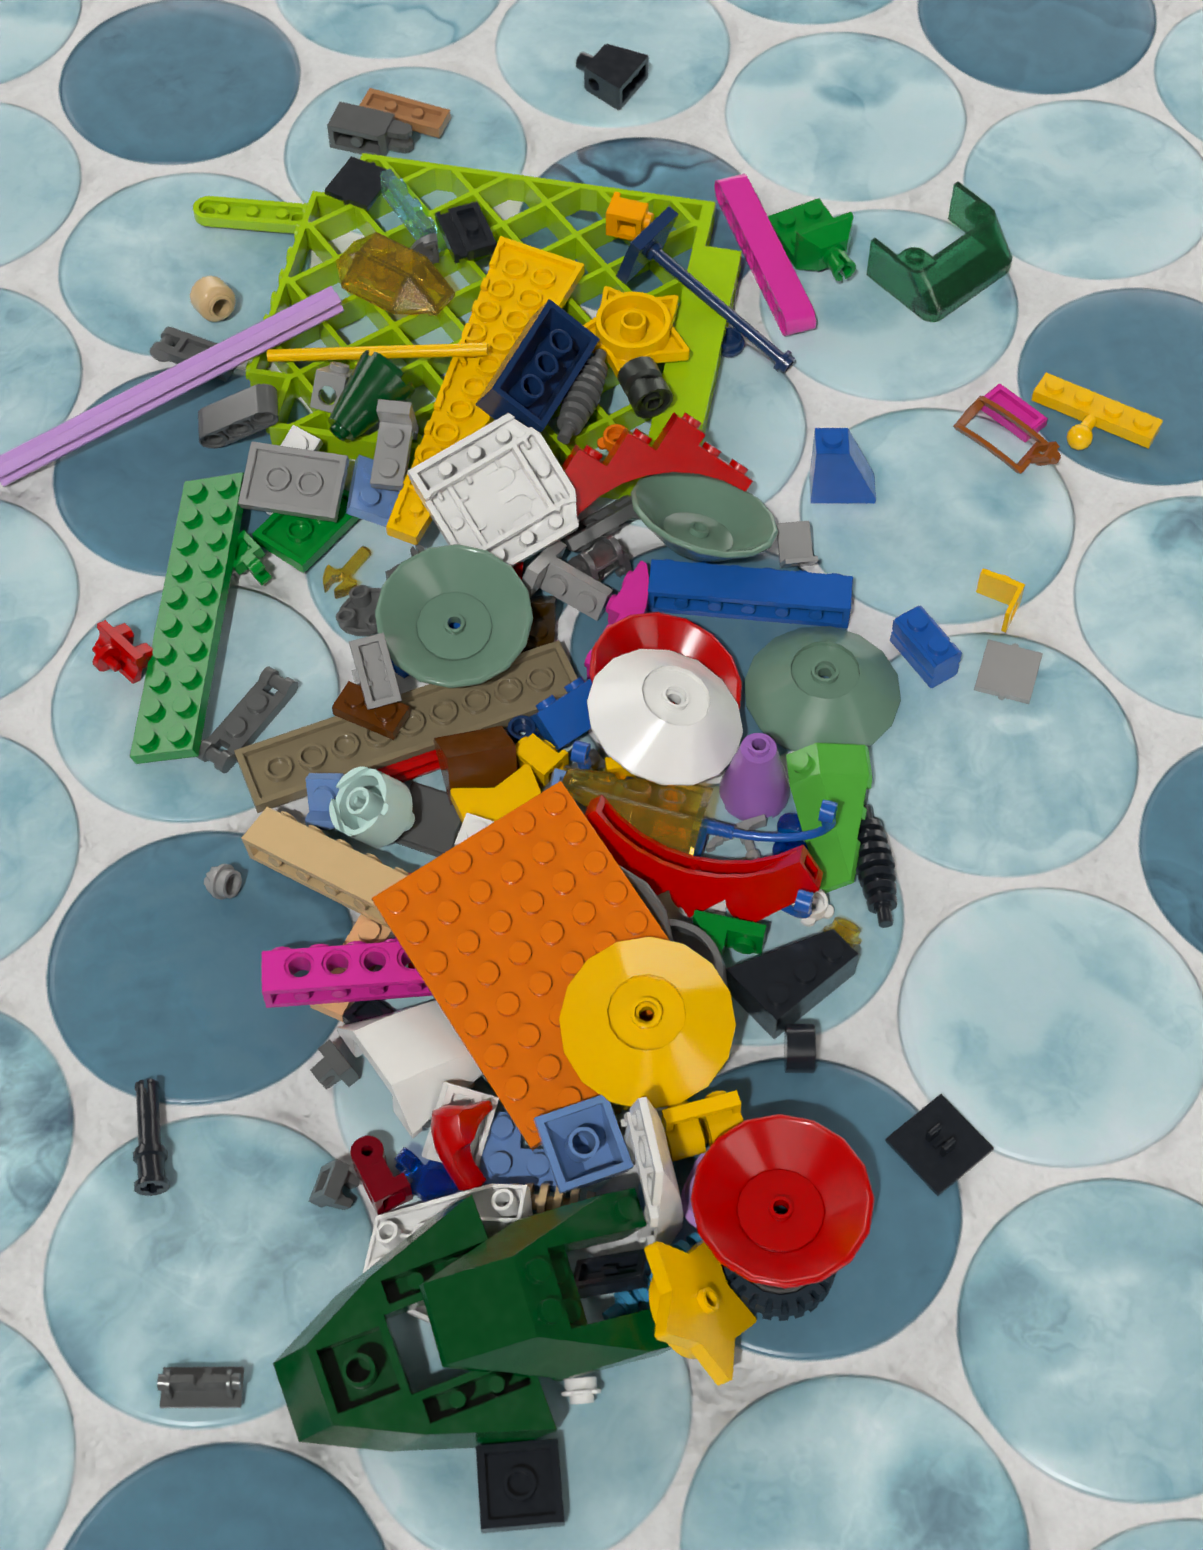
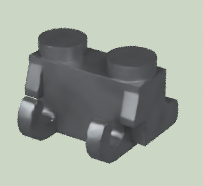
(603, 554)

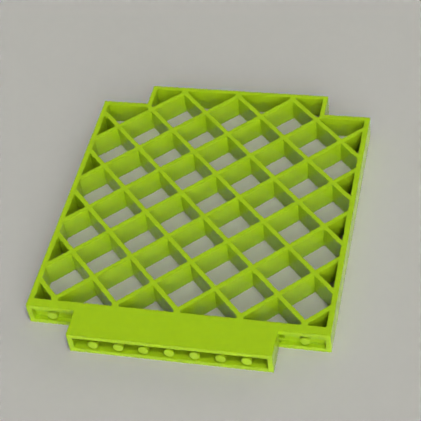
(549, 205)

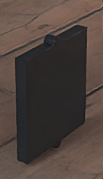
(356, 183)

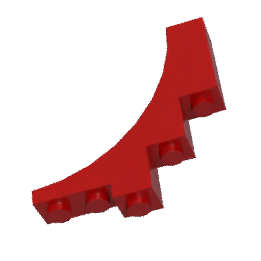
(633, 457)
(697, 883)

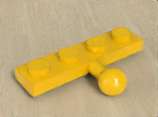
(1095, 411)

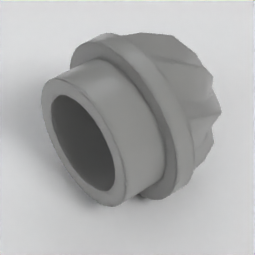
(223, 881)

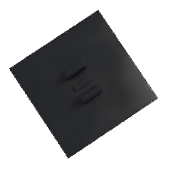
(939, 1144)

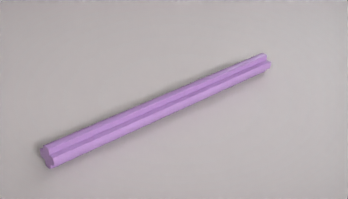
(168, 385)

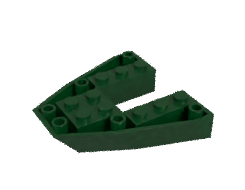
(349, 1378)

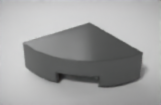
(428, 247)

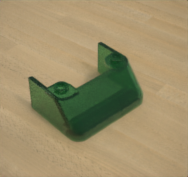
(950, 278)

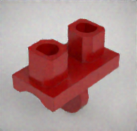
(116, 652)

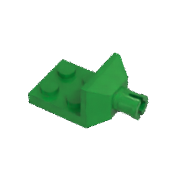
(815, 238)

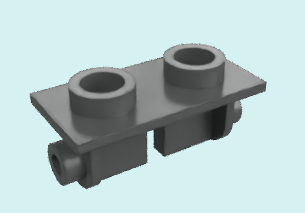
(201, 1387)

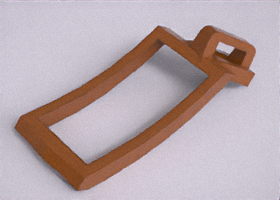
(1051, 453)

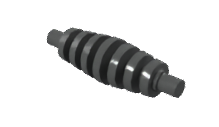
(582, 397)

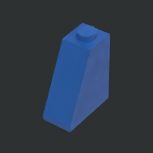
(839, 469)

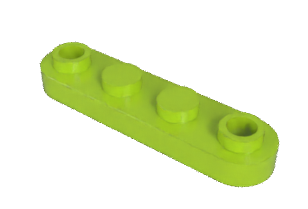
(247, 214)

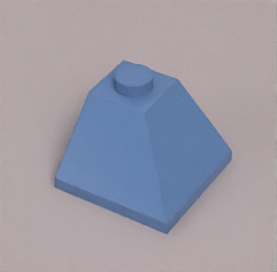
(583, 1144)

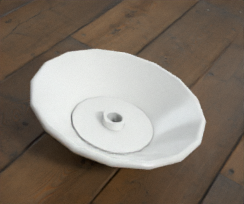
(654, 736)

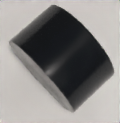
(799, 1048)

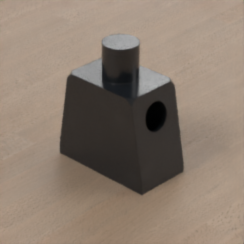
(613, 73)

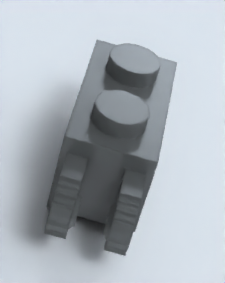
(368, 131)

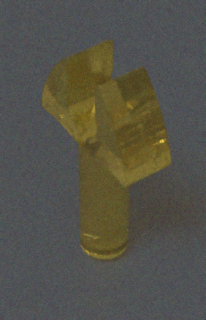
(345, 573)

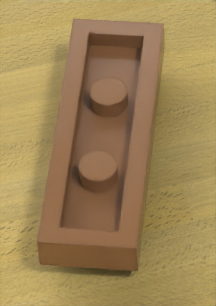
(422, 116)

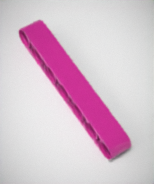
(765, 255)

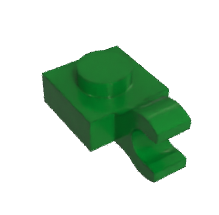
(248, 557)

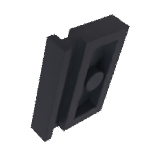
(466, 232)

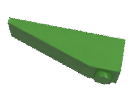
(836, 775)

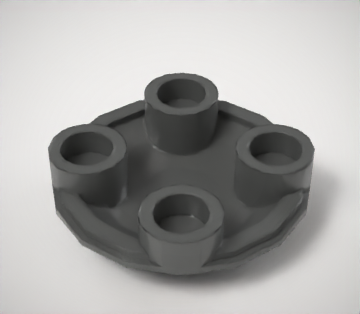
(358, 611)

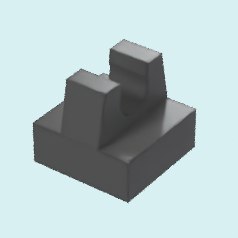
(333, 1067)
(329, 1185)

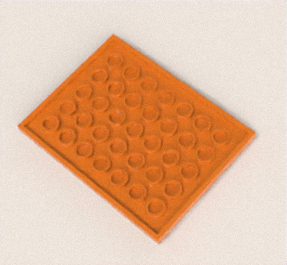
(504, 934)

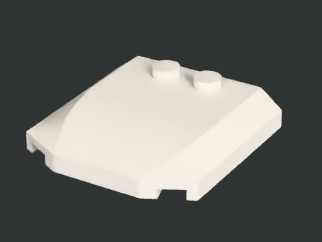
(498, 492)

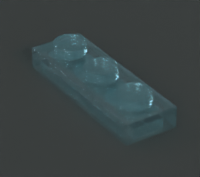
(406, 208)

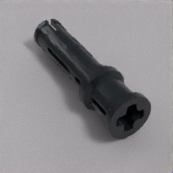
(150, 1152)

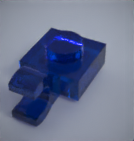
(429, 1180)

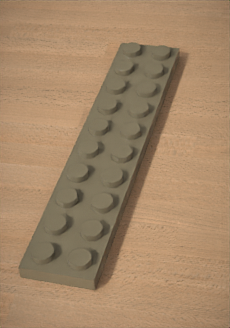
(279, 765)

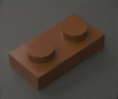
(384, 720)

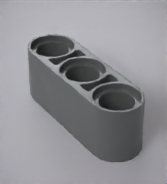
(238, 416)

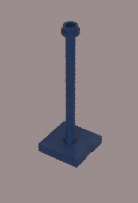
(649, 247)

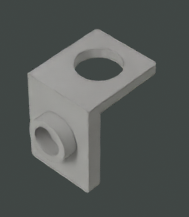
(333, 375)
(795, 545)

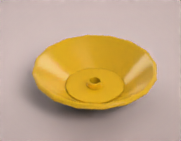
(656, 1058)

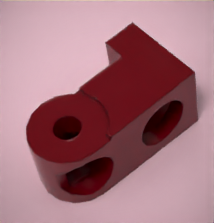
(376, 1178)

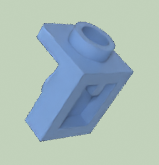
(320, 790)

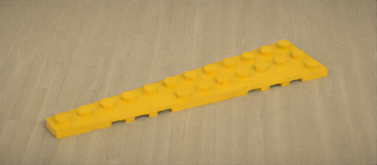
(513, 291)

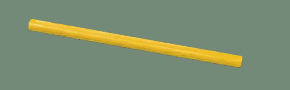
(389, 352)

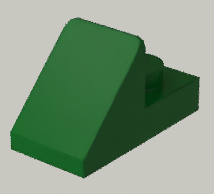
(730, 932)

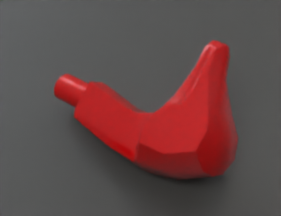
(452, 1133)

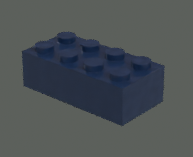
(539, 368)

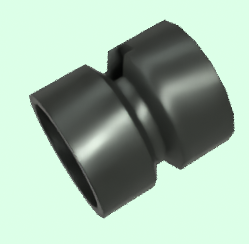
(645, 387)

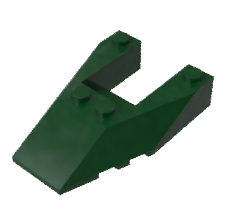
(517, 1301)

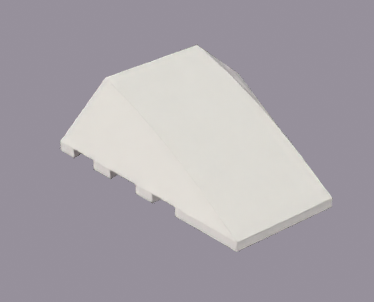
(413, 1057)
(649, 1148)

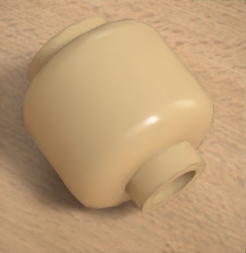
(212, 298)

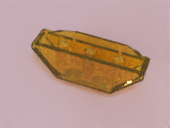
(393, 277)

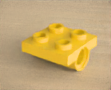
(700, 1122)

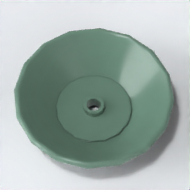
(703, 516)
(450, 587)
(804, 709)

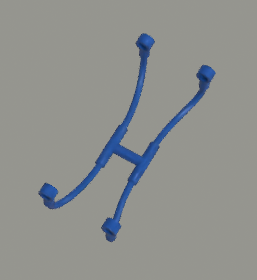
(827, 816)

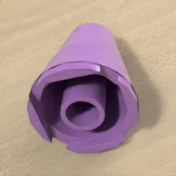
(755, 780)

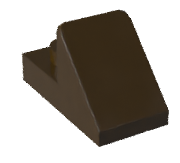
(543, 623)

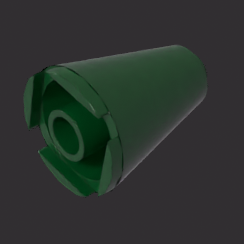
(371, 380)

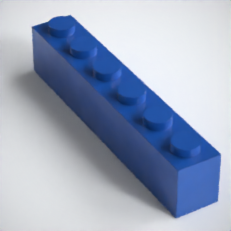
(749, 593)

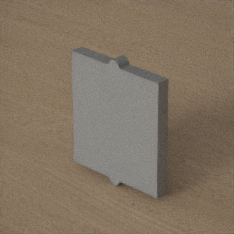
(1008, 671)

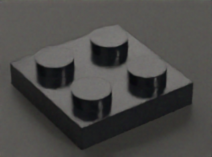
(519, 1486)

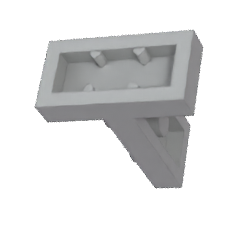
(393, 444)
(566, 582)
(374, 671)

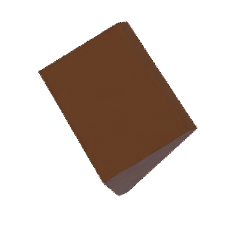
(476, 758)

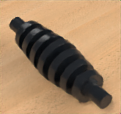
(876, 869)

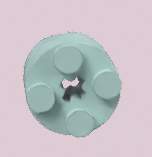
(372, 807)

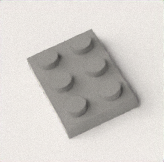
(293, 481)

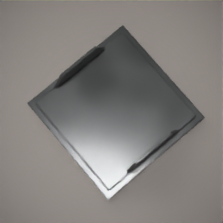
(434, 824)

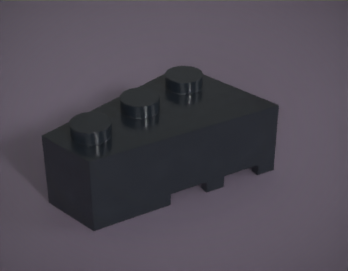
(791, 980)

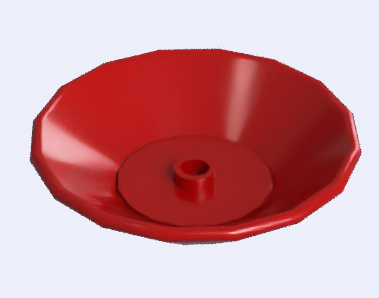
(666, 632)
(787, 1165)

